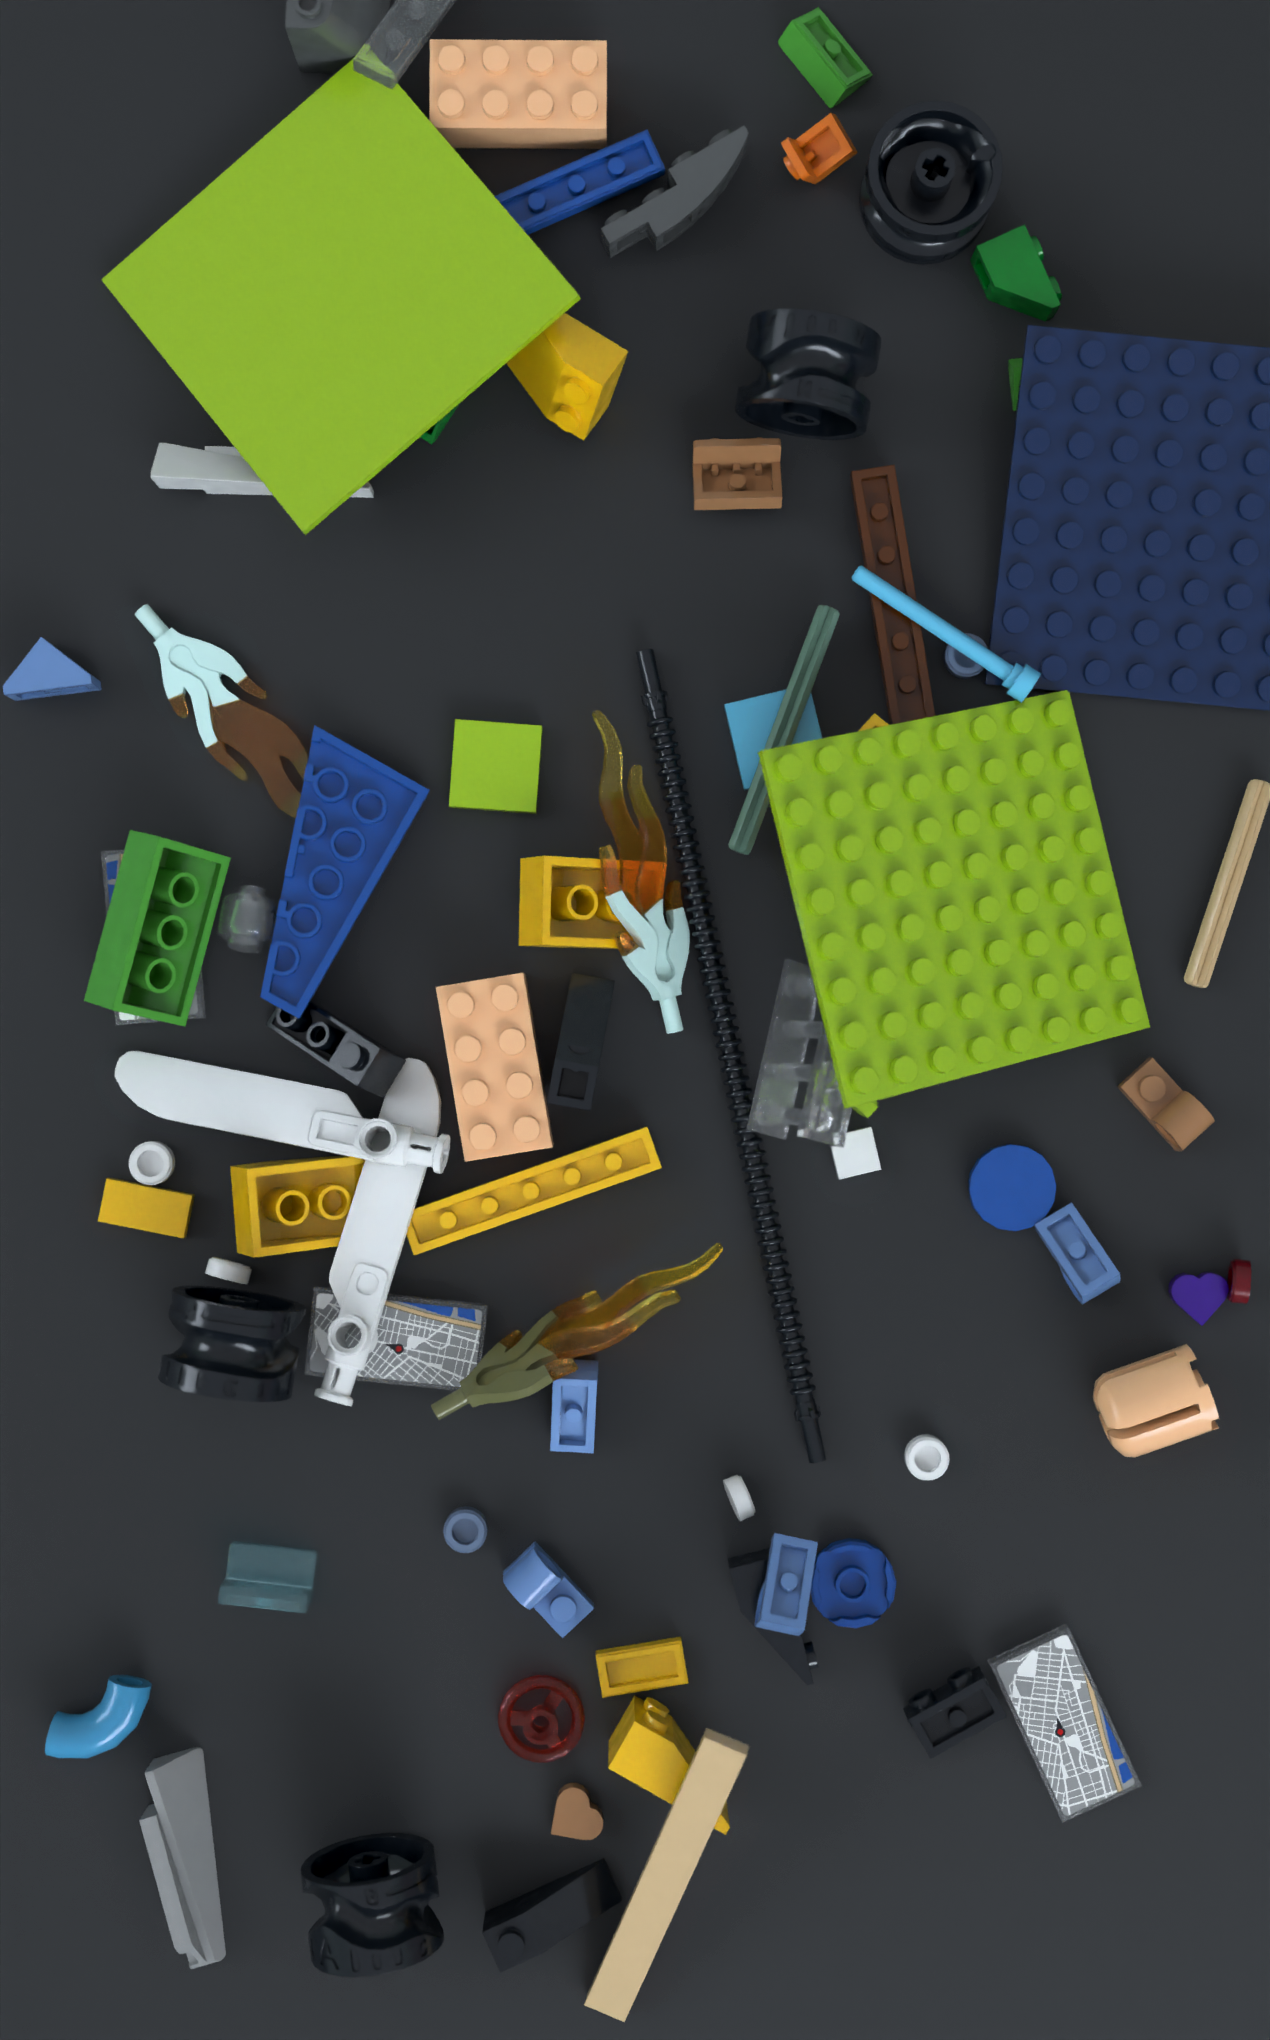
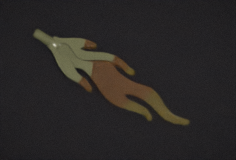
(574, 1329)

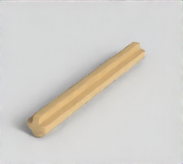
(1228, 884)

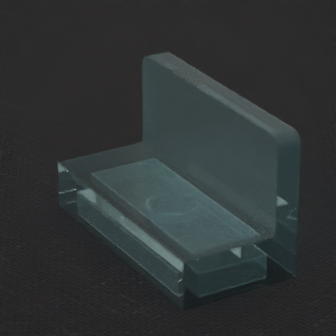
(269, 1577)

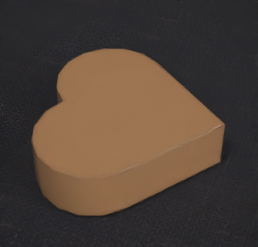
(575, 1814)

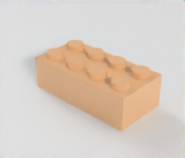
(519, 93)
(494, 1067)

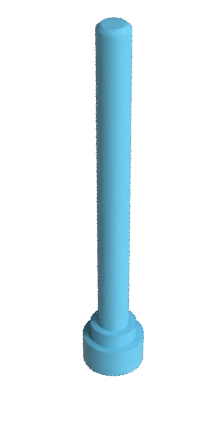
(1016, 678)

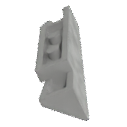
(183, 1854)

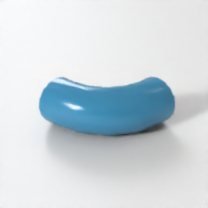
(102, 1727)

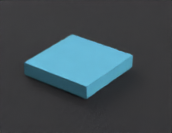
(751, 725)

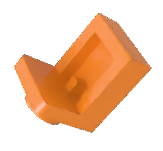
(818, 150)

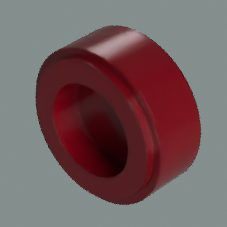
(1239, 1281)

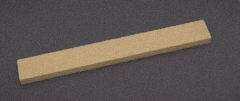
(666, 1873)

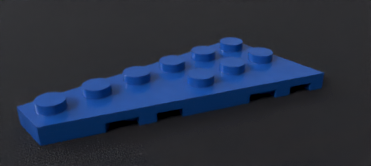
(340, 846)

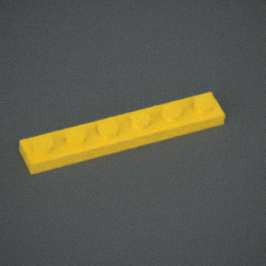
(532, 1190)

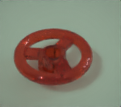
(537, 1734)

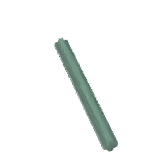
(785, 723)

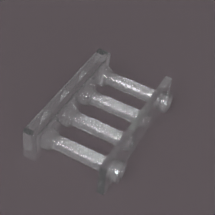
(782, 1068)

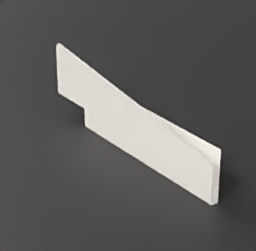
(212, 470)

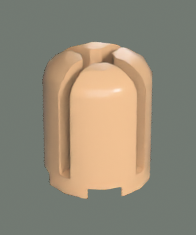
(1154, 1403)

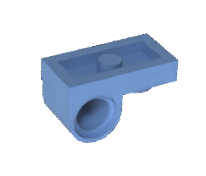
(1078, 1253)
(575, 1409)
(787, 1585)
(544, 1586)

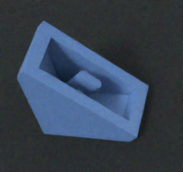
(47, 674)

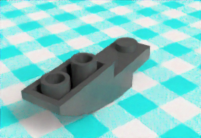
(693, 185)

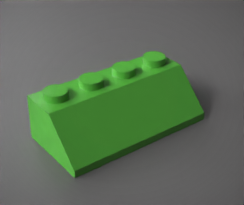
(157, 928)

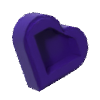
(1199, 1294)

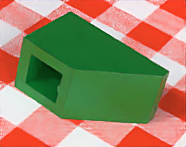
(1014, 274)

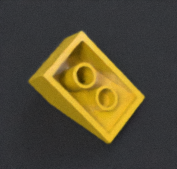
(570, 374)
(565, 904)
(292, 1203)
(653, 1752)

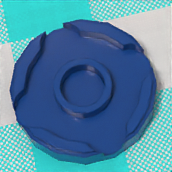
(1011, 1187)
(852, 1583)

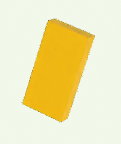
(146, 1207)
(641, 1667)

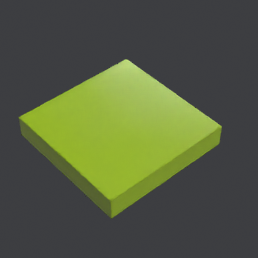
(495, 766)

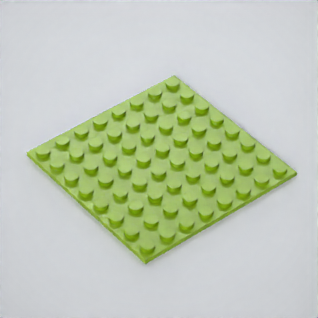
(339, 292)
(953, 894)

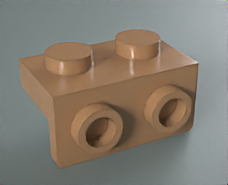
(737, 474)

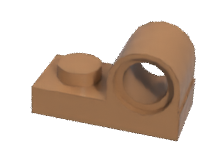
(1165, 1105)

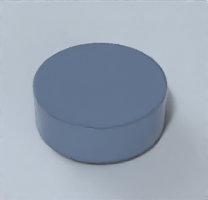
(959, 664)
(465, 1529)

